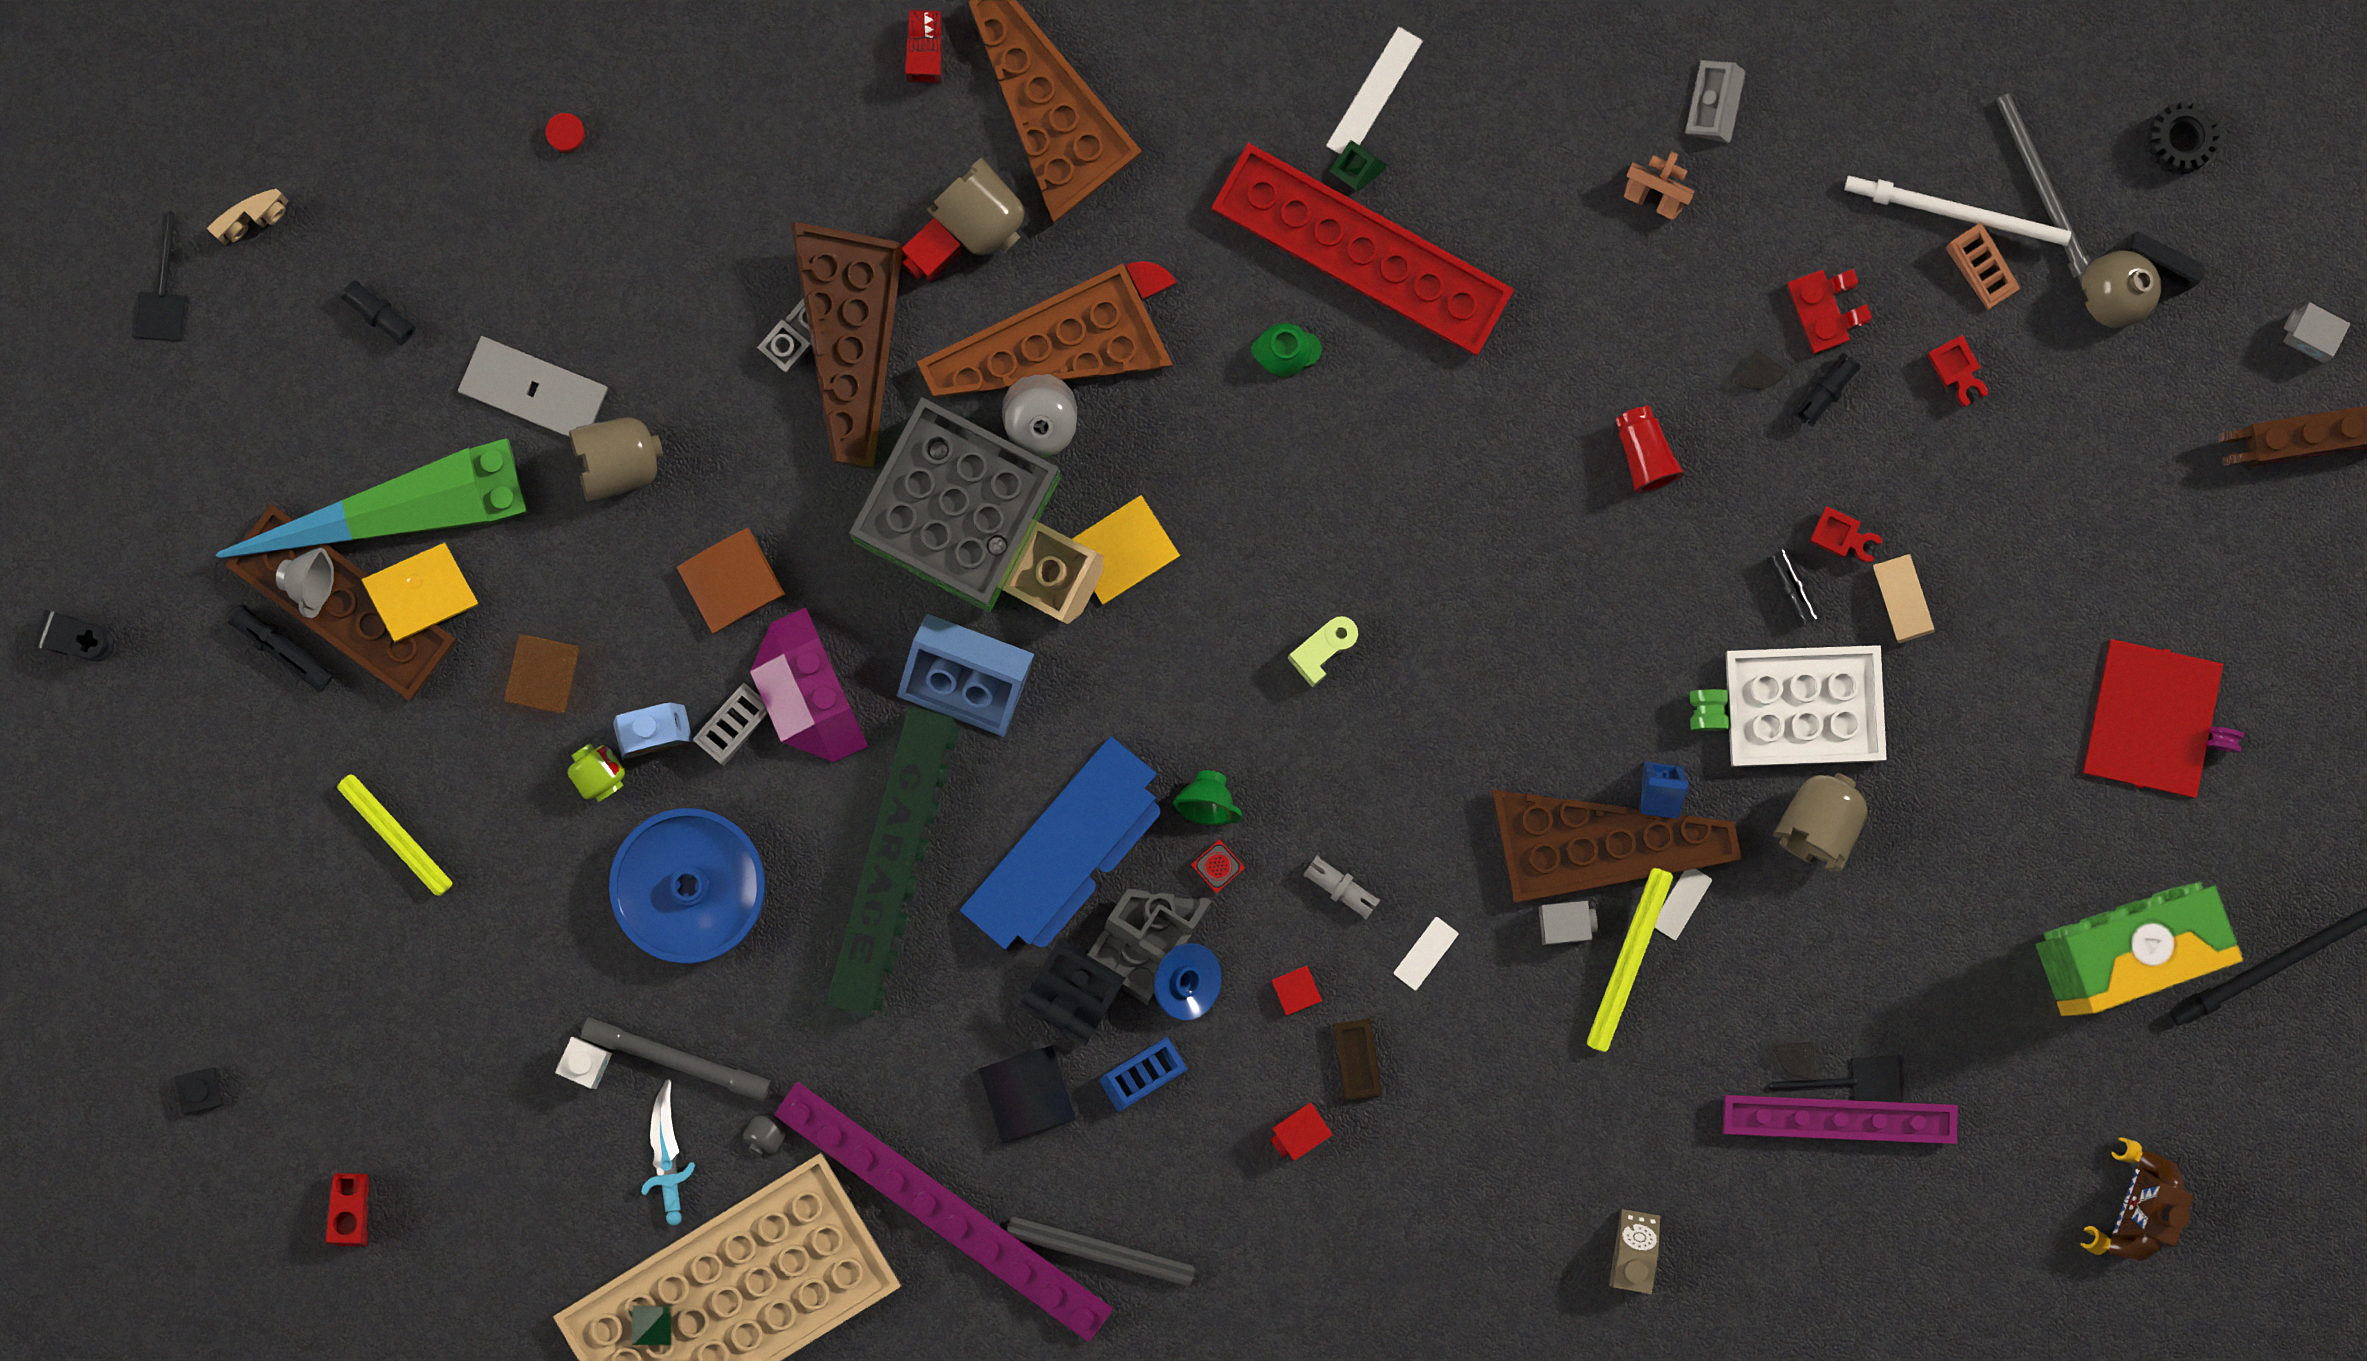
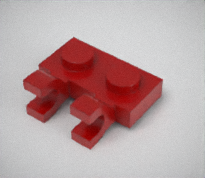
(1819, 312)

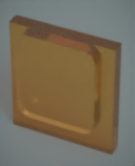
(542, 674)

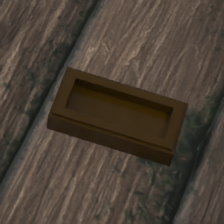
(1357, 1059)

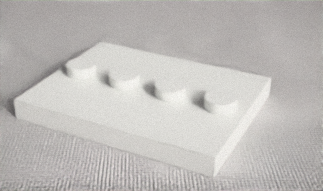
(1805, 706)

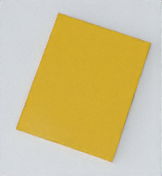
(1130, 546)
(419, 592)

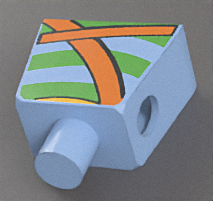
(652, 730)

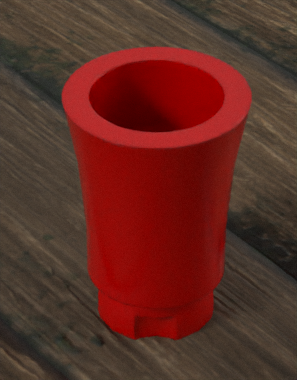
(1647, 450)

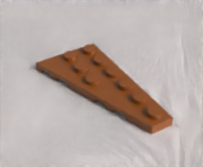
(1060, 121)
(1072, 336)

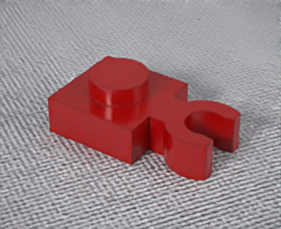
(1955, 364)
(1838, 534)

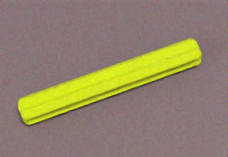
(394, 835)

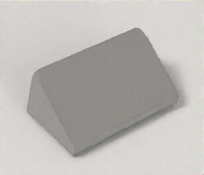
(1715, 100)

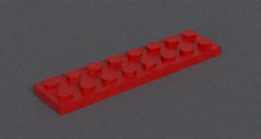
(1362, 249)

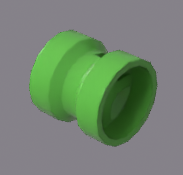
(1710, 710)

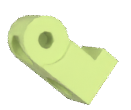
(1333, 638)

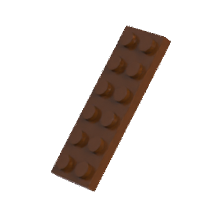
(348, 615)

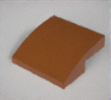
(730, 580)

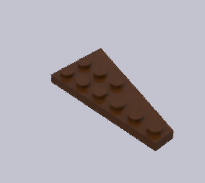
(850, 311)

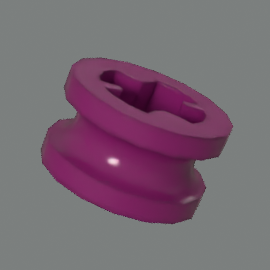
(2225, 739)

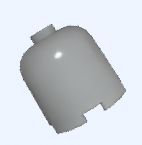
(1035, 400)

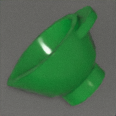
(1286, 349)
(1207, 800)

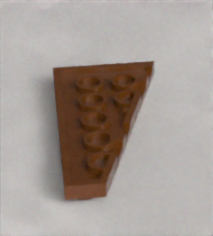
(1583, 845)

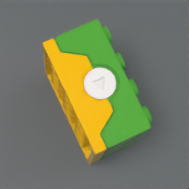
(2137, 949)

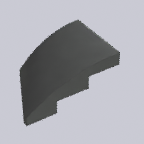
(1142, 933)

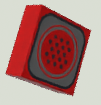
(1217, 866)

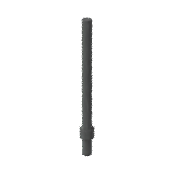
(2078, 260)

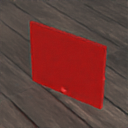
(2153, 718)

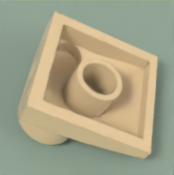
(1055, 574)

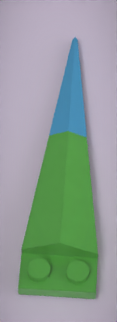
(453, 492)

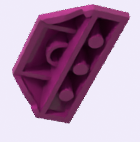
(805, 691)

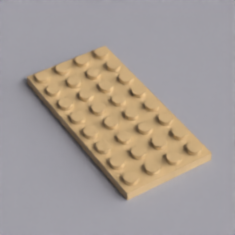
(745, 1281)

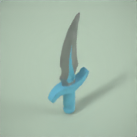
(665, 1156)

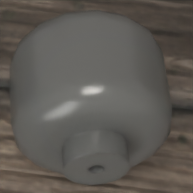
(764, 1135)

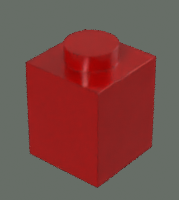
(930, 251)
(1300, 1132)

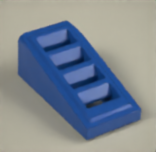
(1115, 1092)

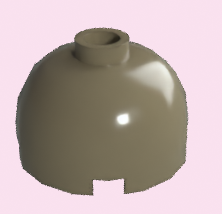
(2121, 288)

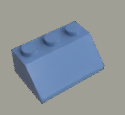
(965, 674)

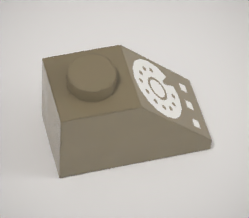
(1635, 1252)

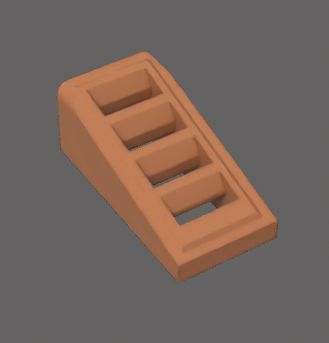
(1986, 247)

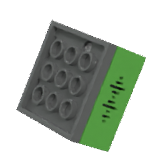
(955, 504)

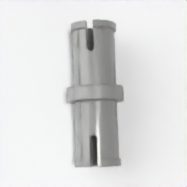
(1341, 887)

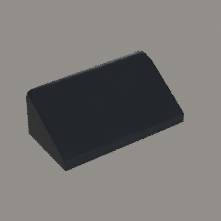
(2168, 261)

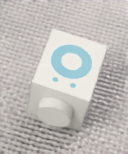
(583, 1063)

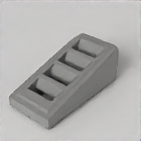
(712, 725)

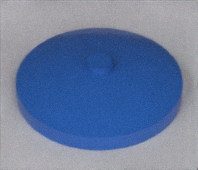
(687, 885)

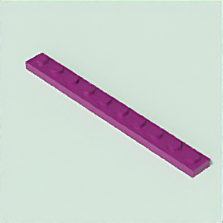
(943, 1211)

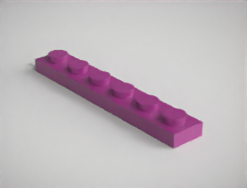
(1840, 1119)

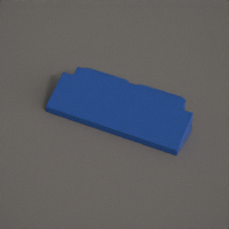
(1051, 866)

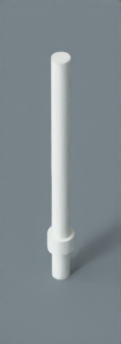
(1884, 192)

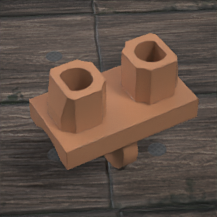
(1674, 193)

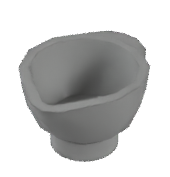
(307, 580)

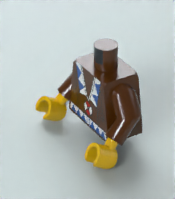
(2151, 1211)

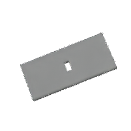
(505, 375)

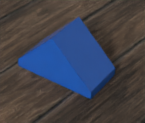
(1663, 790)

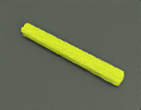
(1629, 959)

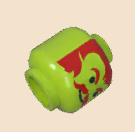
(596, 772)

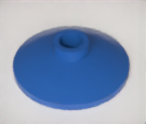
(1199, 984)

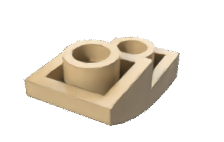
(262, 208)
(1903, 598)

